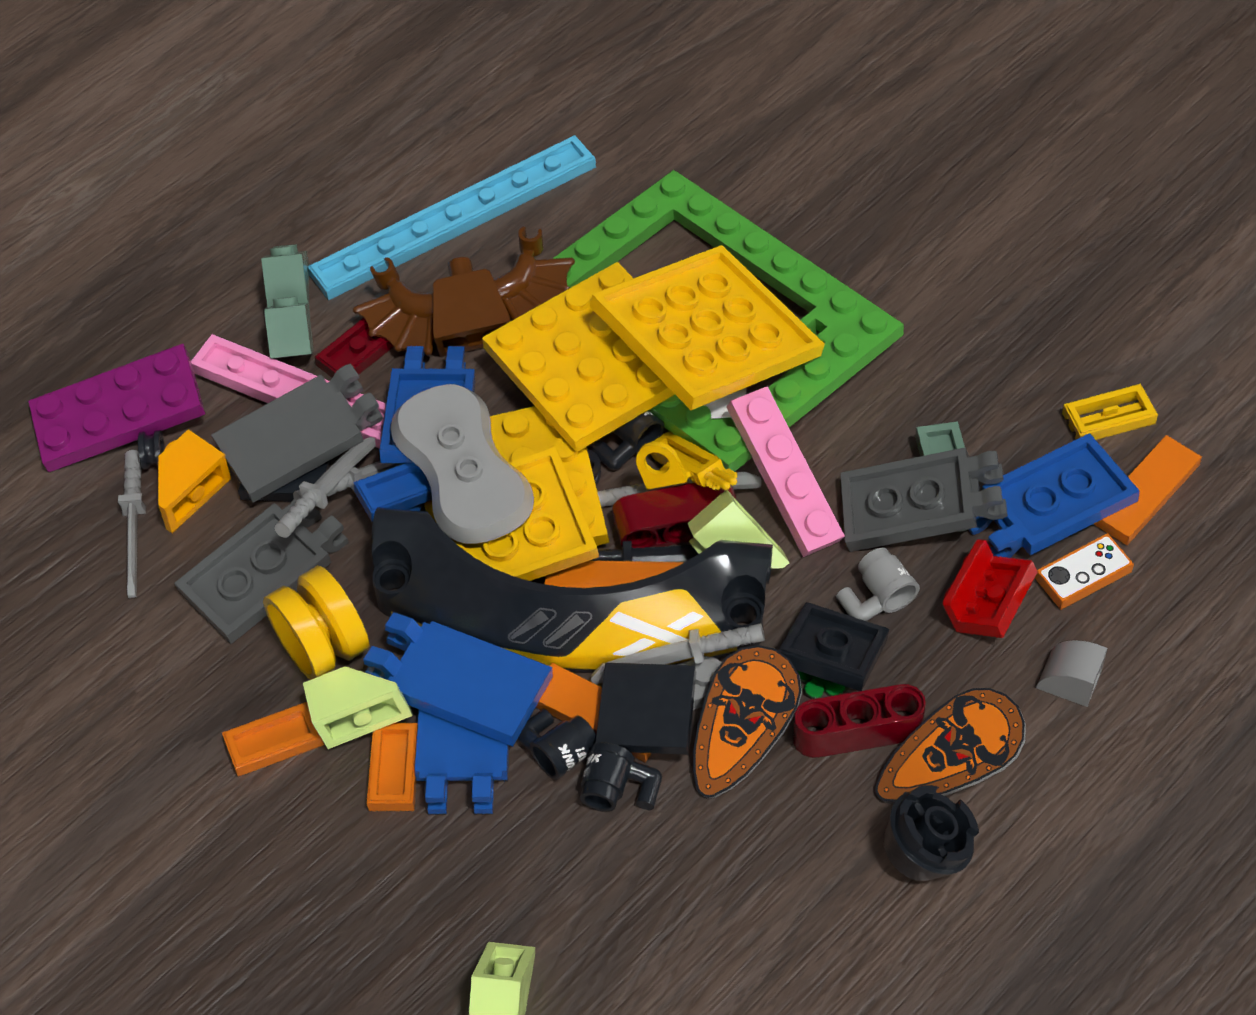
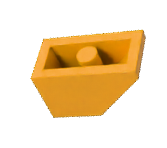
(188, 477)

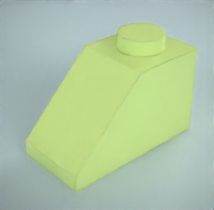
(730, 521)
(353, 704)
(502, 980)

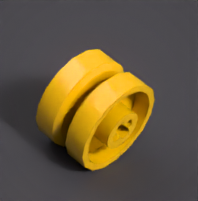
(316, 622)

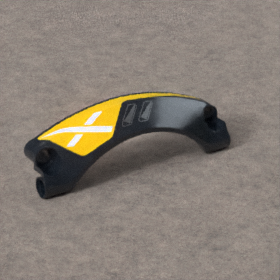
(557, 623)

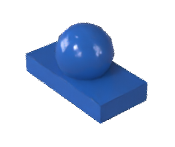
(396, 488)

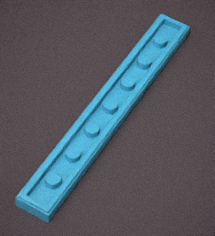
(452, 216)

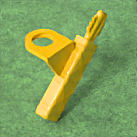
(682, 461)

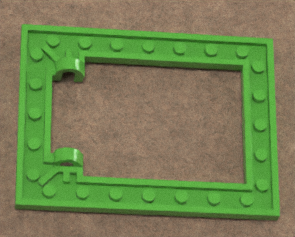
(847, 322)

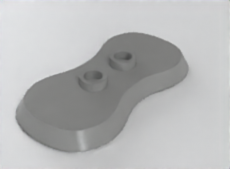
(471, 484)

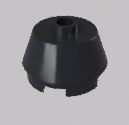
(929, 834)

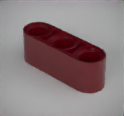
(661, 515)
(842, 735)

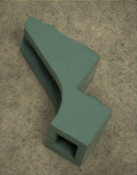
(287, 301)

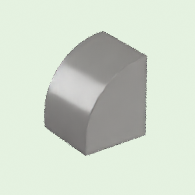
(1073, 670)

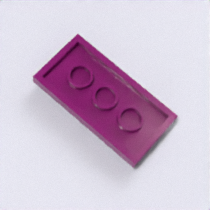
(116, 407)

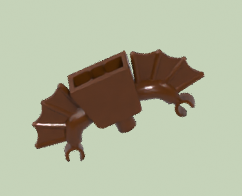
(465, 303)

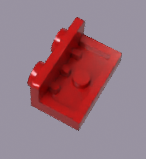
(987, 591)

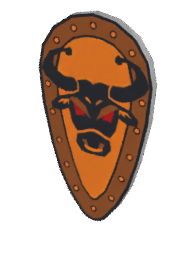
(743, 716)
(956, 745)

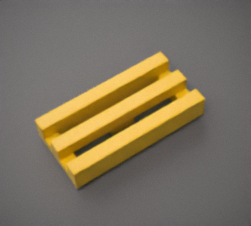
(1113, 418)

